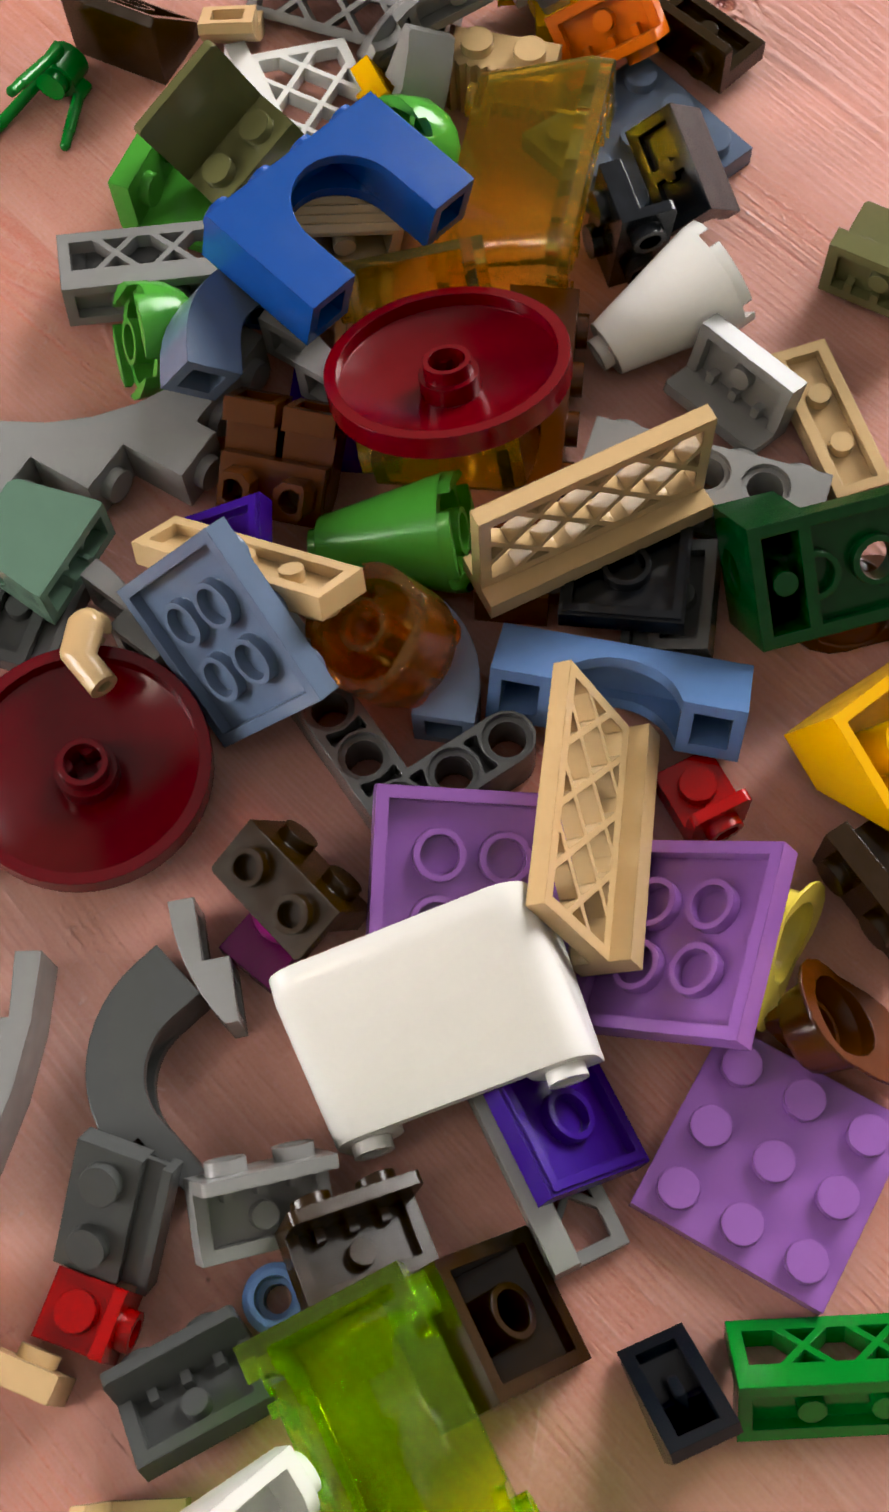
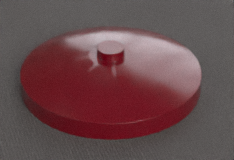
(448, 372)
(101, 782)

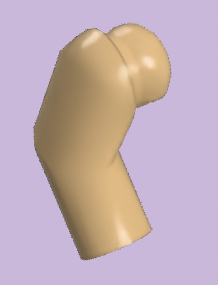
(81, 647)

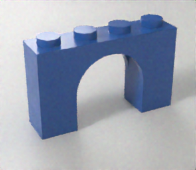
(358, 154)

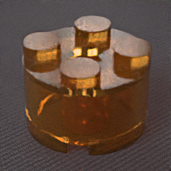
(389, 641)

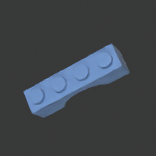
(690, 697)

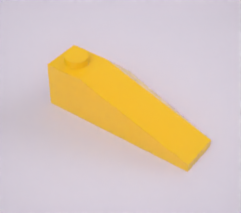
(848, 747)

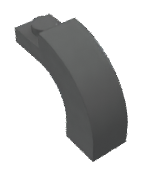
(126, 1050)

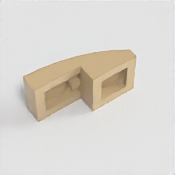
(231, 24)

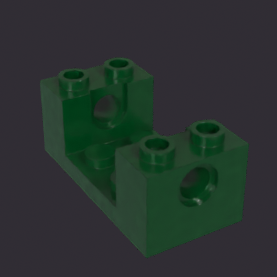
(798, 569)

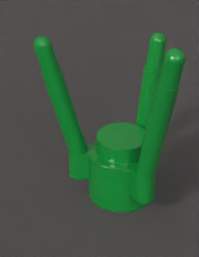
(56, 75)

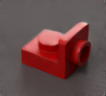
(702, 799)
(90, 1317)

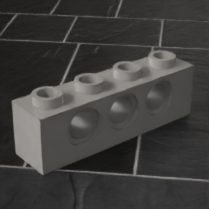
(730, 472)

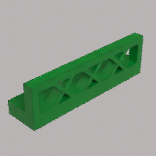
(809, 1390)

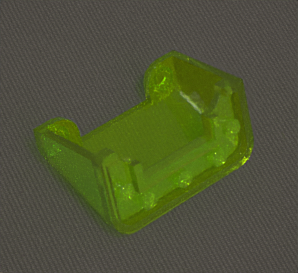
(380, 1402)

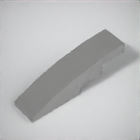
(23, 1040)

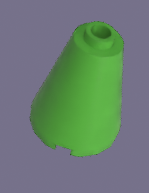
(411, 527)

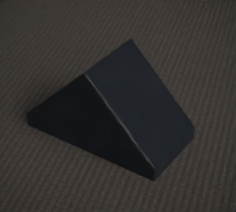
(678, 1395)

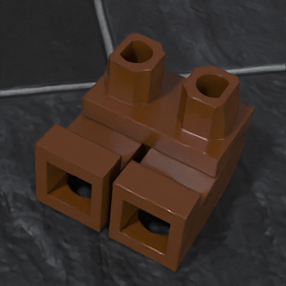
(283, 451)

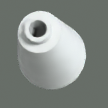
(669, 303)

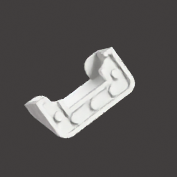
(434, 1016)

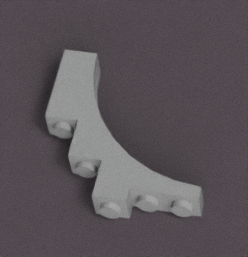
(160, 439)

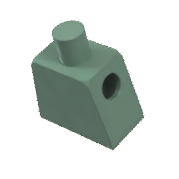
(48, 544)

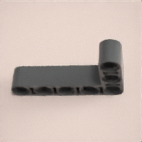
(465, 755)

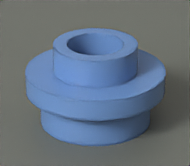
(256, 1292)

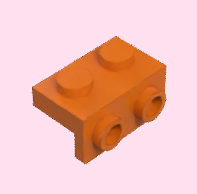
(609, 29)

